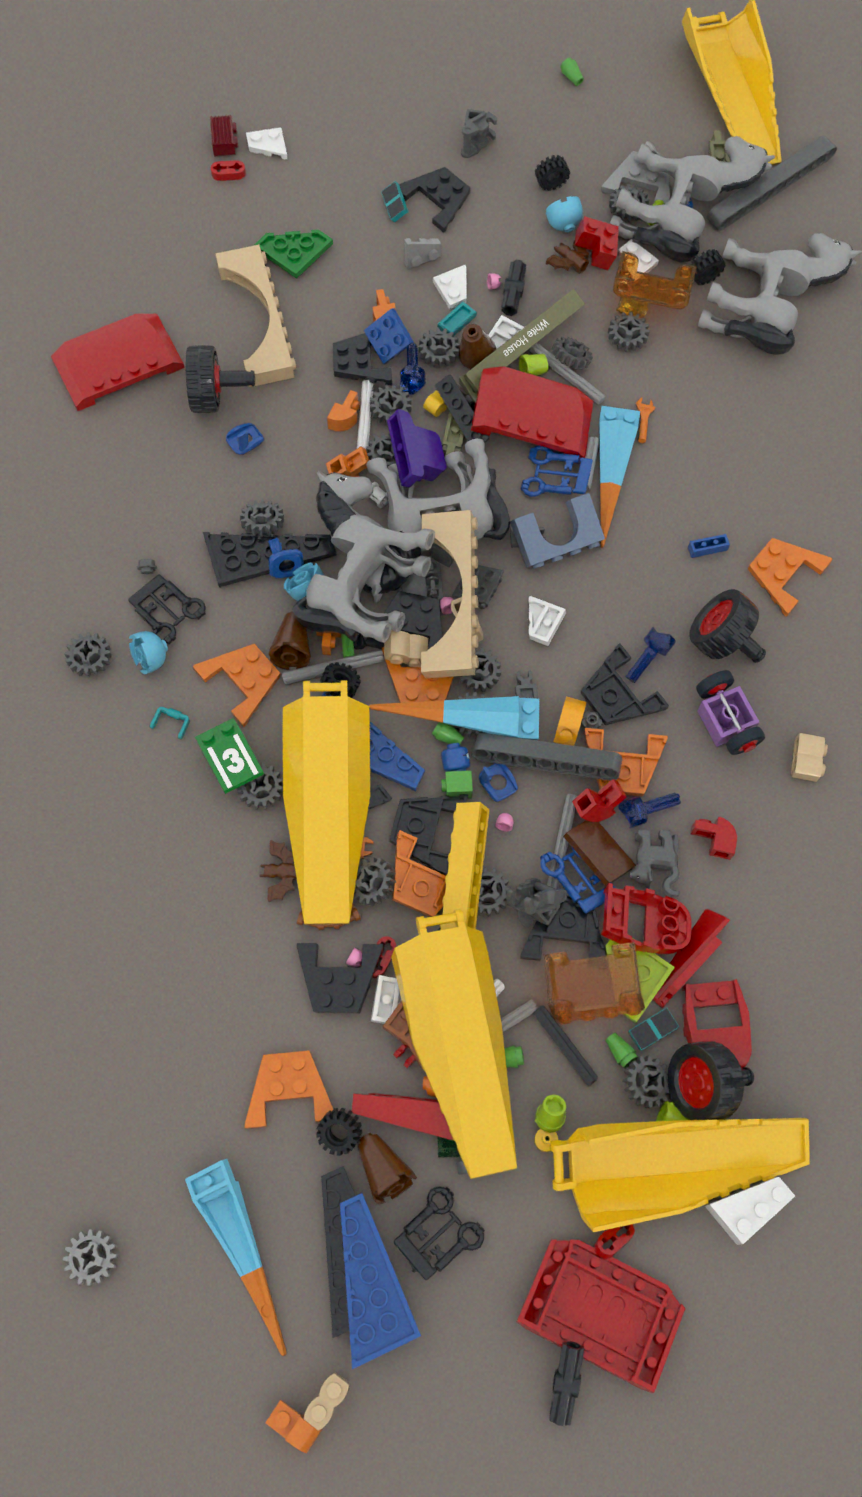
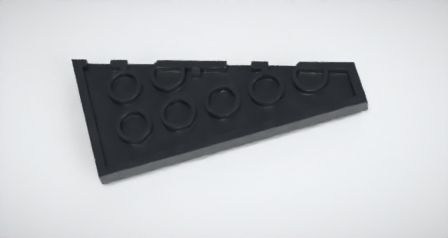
(247, 556)
(335, 1190)

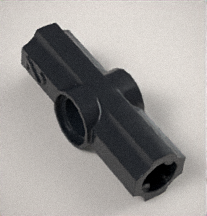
(513, 288)
(566, 1383)

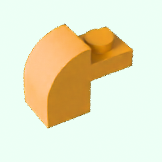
(570, 721)

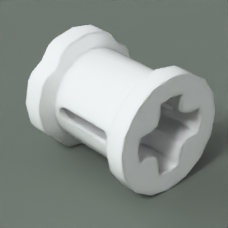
(379, 495)

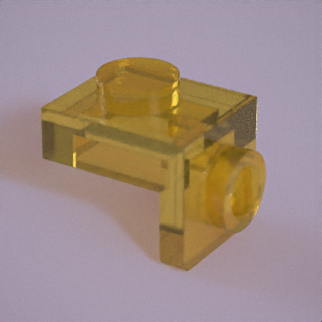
(628, 305)

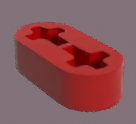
(228, 170)
(386, 959)
(618, 1242)

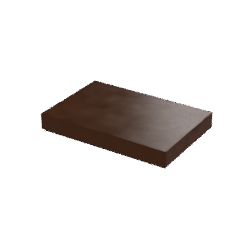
(599, 851)

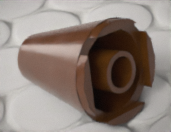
(475, 346)
(290, 644)
(384, 1168)

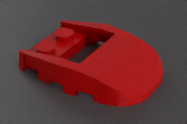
(665, 920)
(714, 994)

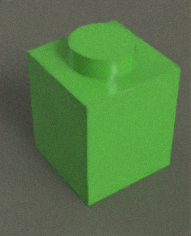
(457, 783)

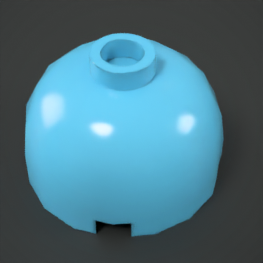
(565, 215)
(299, 583)
(148, 650)

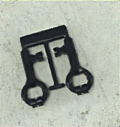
(148, 590)
(414, 1255)

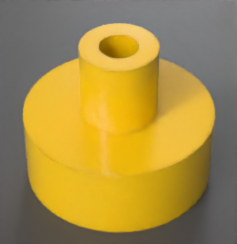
(540, 1141)

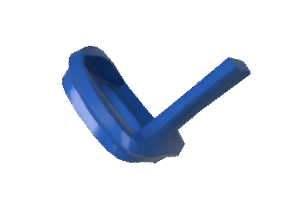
(241, 434)
(279, 555)
(498, 769)

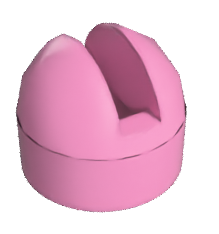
(493, 281)
(445, 605)
(504, 822)
(355, 958)

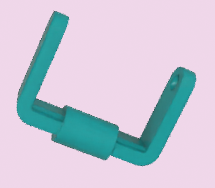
(174, 714)

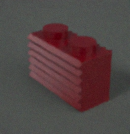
(223, 135)

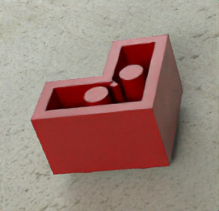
(600, 238)

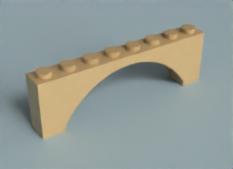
(248, 269)
(456, 649)

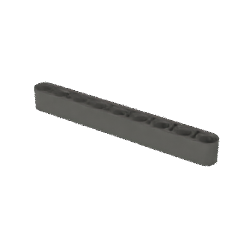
(772, 183)

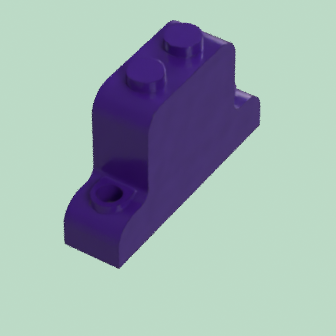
(415, 449)

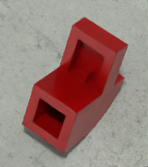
(599, 805)
(722, 836)

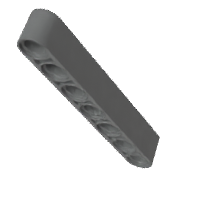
(547, 756)

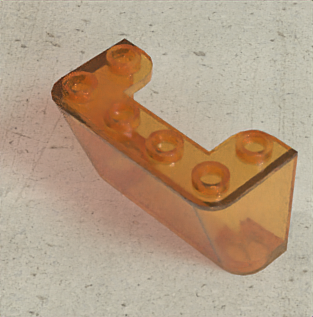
(653, 288)
(594, 985)

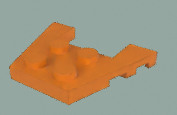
(778, 564)
(249, 672)
(414, 687)
(635, 768)
(416, 884)
(286, 1078)

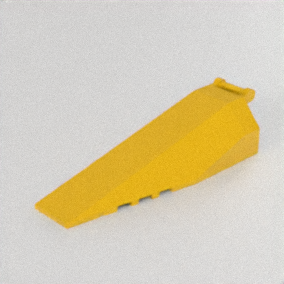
(738, 73)
(326, 797)
(459, 1037)
(671, 1167)

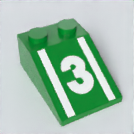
(229, 755)

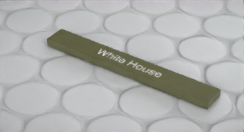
(527, 336)

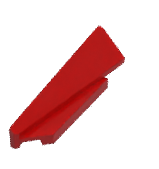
(691, 957)
(404, 1111)

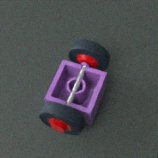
(728, 714)

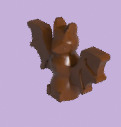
(570, 258)
(285, 871)

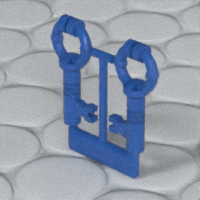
(582, 475)
(587, 904)

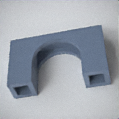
(536, 549)

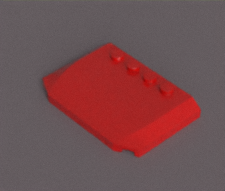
(115, 358)
(532, 410)
(606, 1307)

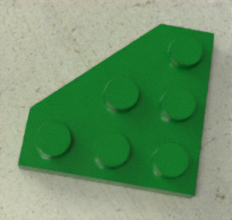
(294, 250)

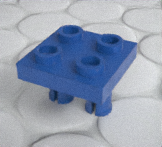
(388, 336)

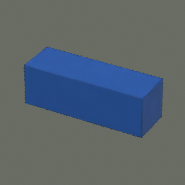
(708, 545)

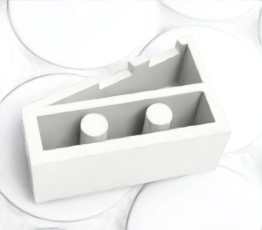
(750, 1209)

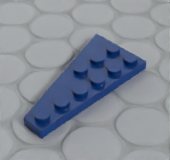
(391, 762)
(375, 1300)

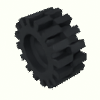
(552, 172)
(708, 266)
(340, 672)
(334, 1143)

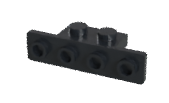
(460, 406)

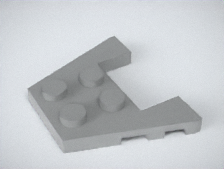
(639, 175)

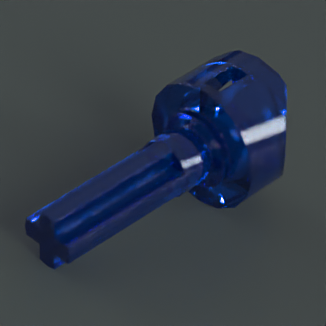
(412, 374)
(657, 643)
(637, 811)

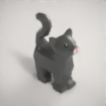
(657, 857)

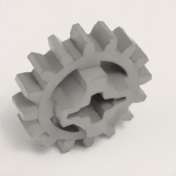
(95, 1249)

